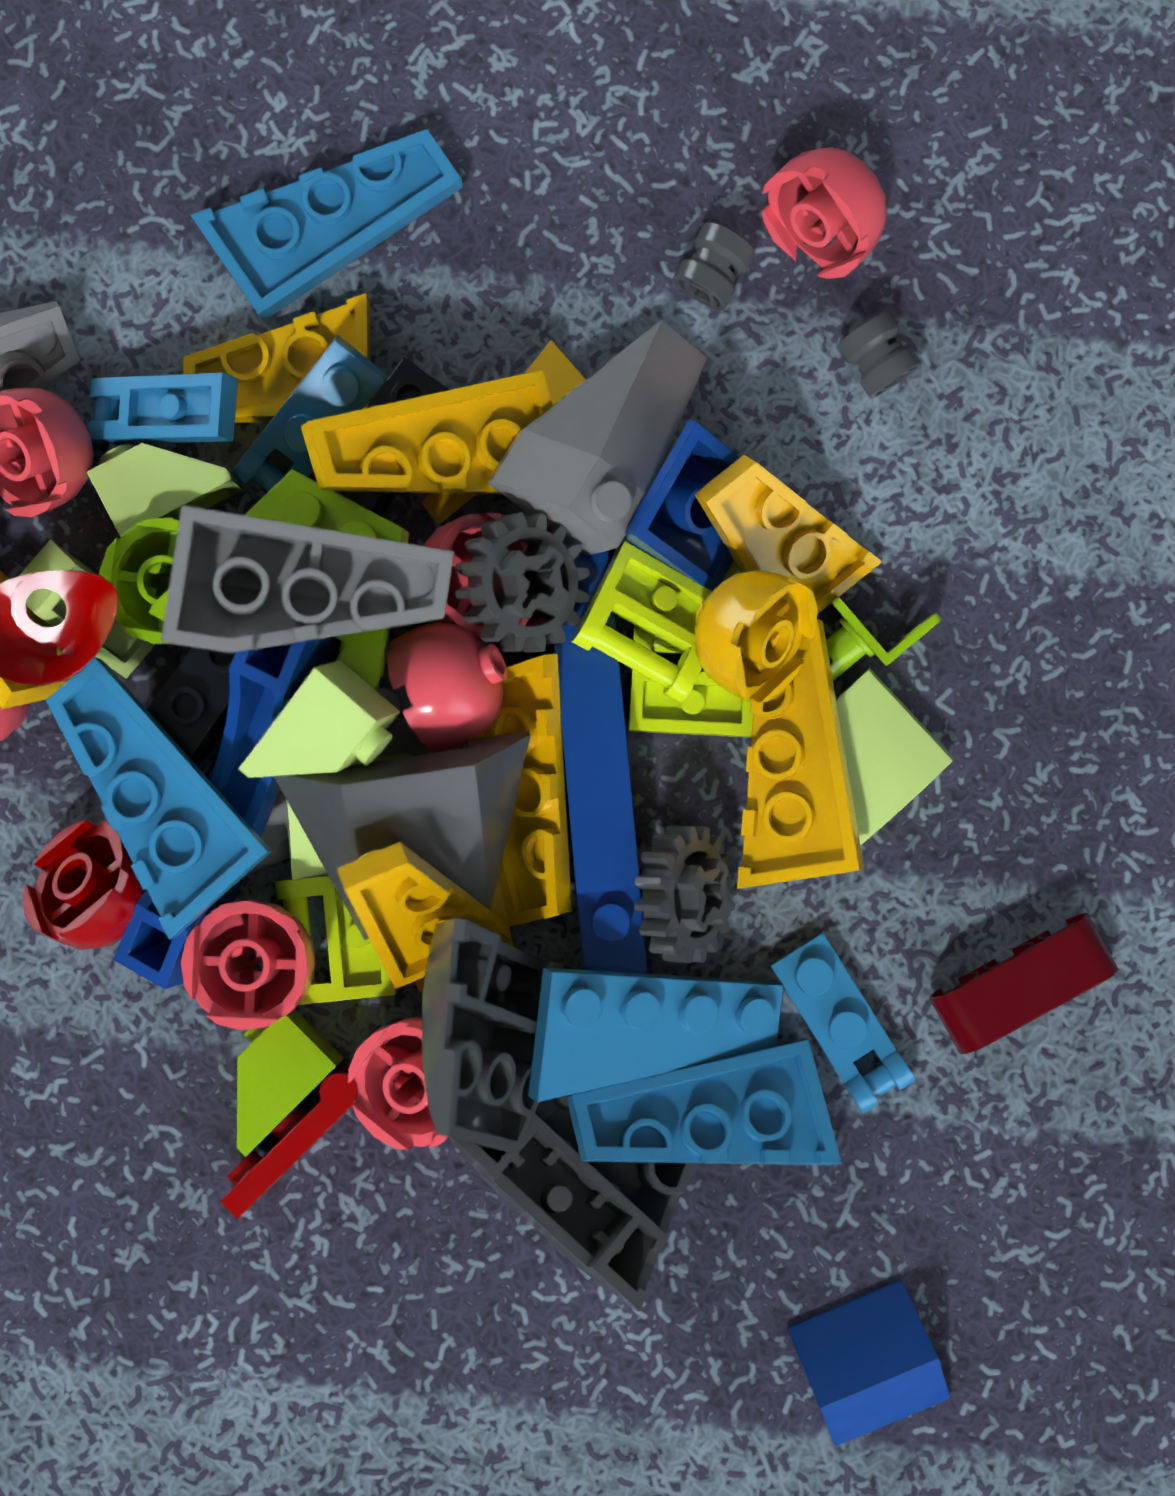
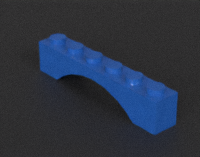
(260, 689)

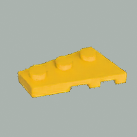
(278, 360)
(781, 533)
(401, 902)

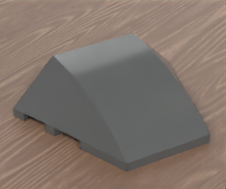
(440, 805)
(480, 1034)
(596, 1213)

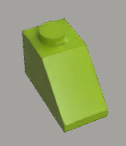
(278, 1074)

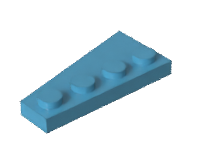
(310, 229)
(170, 817)
(633, 1026)
(718, 1112)

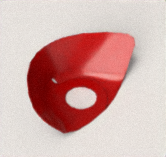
(30, 650)

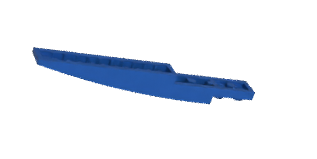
(599, 795)

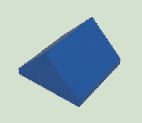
(670, 518)
(869, 1362)

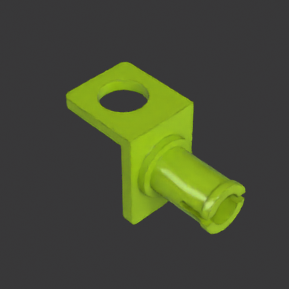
(854, 641)

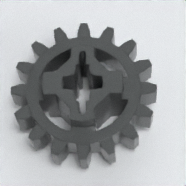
(522, 583)
(685, 894)

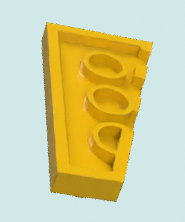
(428, 441)
(799, 786)
(536, 852)

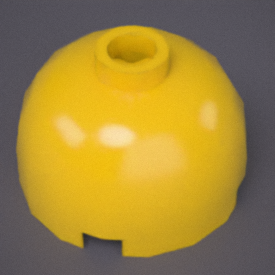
(752, 632)

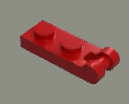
(296, 1136)

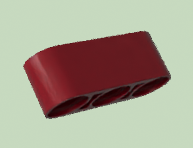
(1025, 986)

